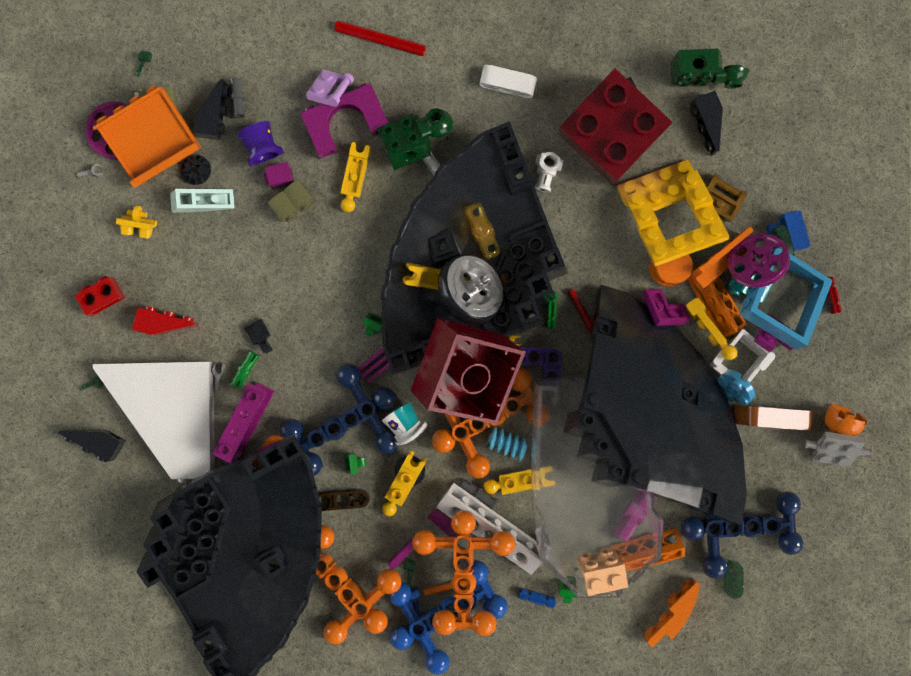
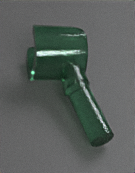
(143, 56)
(95, 381)
(409, 566)

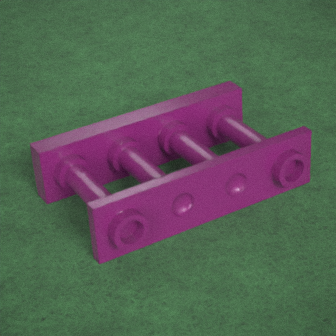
(243, 422)

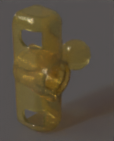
(482, 230)

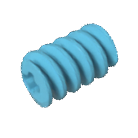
(507, 443)

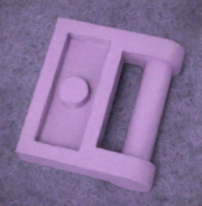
(325, 84)

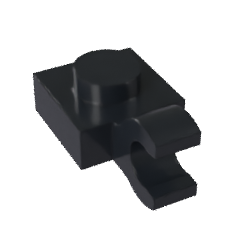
(259, 333)

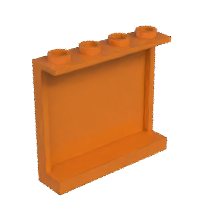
(148, 135)

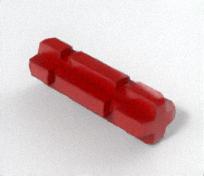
(833, 298)

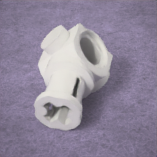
(547, 171)

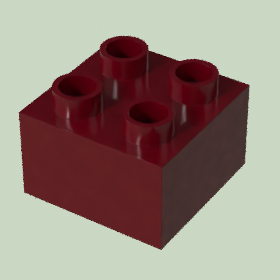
(614, 126)
(467, 371)

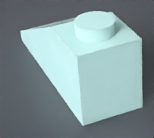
(201, 200)

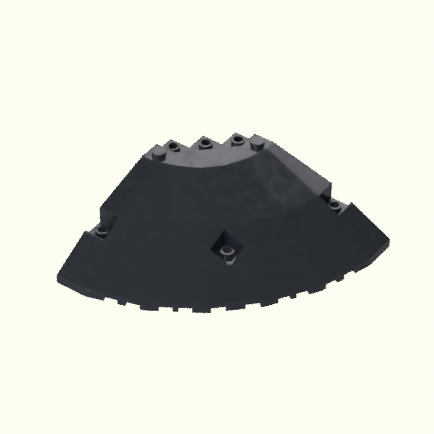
(486, 175)
(643, 424)
(216, 549)

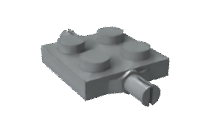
(837, 448)

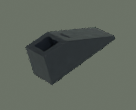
(708, 114)
(210, 115)
(101, 443)

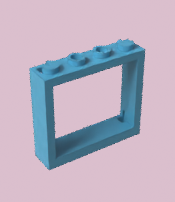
(810, 313)

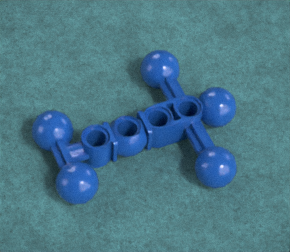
(402, 636)

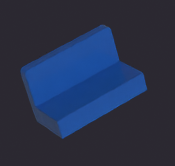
(797, 230)

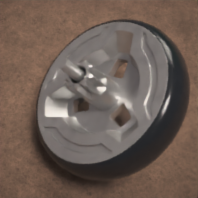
(463, 297)

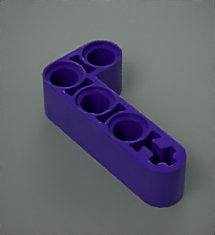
(543, 360)

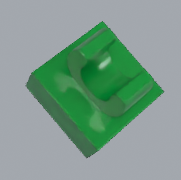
(373, 324)
(352, 463)
(566, 592)

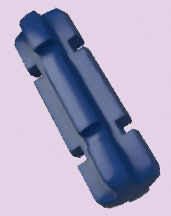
(537, 598)

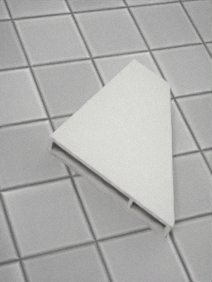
(169, 409)

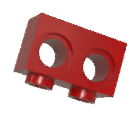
(101, 300)

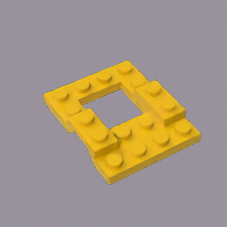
(664, 189)

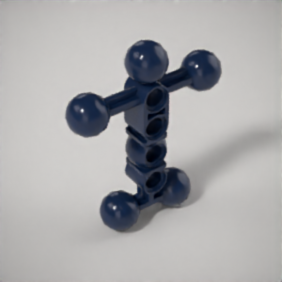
(382, 399)
(789, 541)

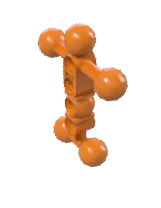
(478, 465)
(501, 543)
(374, 620)

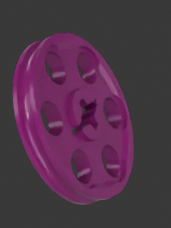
(101, 146)
(763, 253)

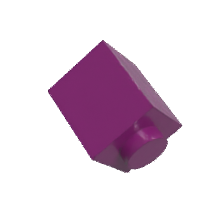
(279, 175)

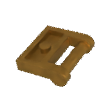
(724, 205)

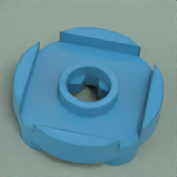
(736, 388)

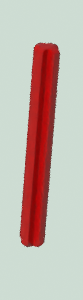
(380, 38)

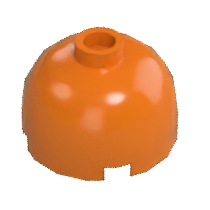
(842, 421)

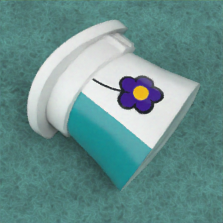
(404, 424)

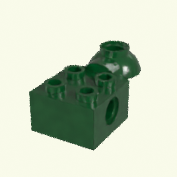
(704, 67)
(408, 137)

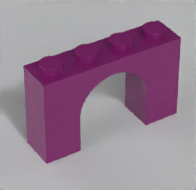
(318, 118)

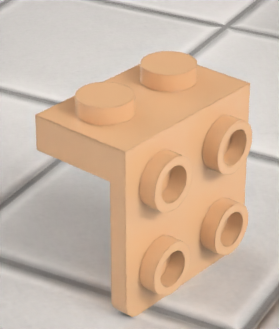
(602, 571)

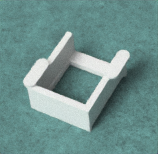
(761, 363)

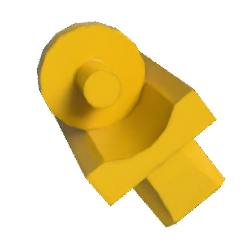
(128, 223)

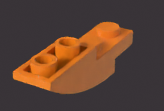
(680, 608)

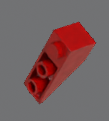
(155, 323)

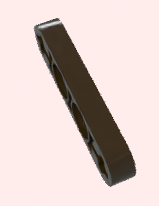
(333, 504)

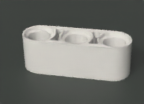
(508, 81)

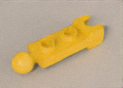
(354, 176)
(423, 276)
(697, 310)
(510, 483)
(402, 484)

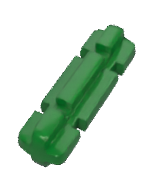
(551, 309)

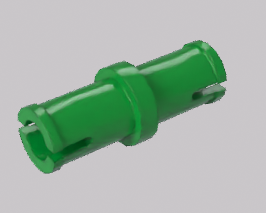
(244, 369)

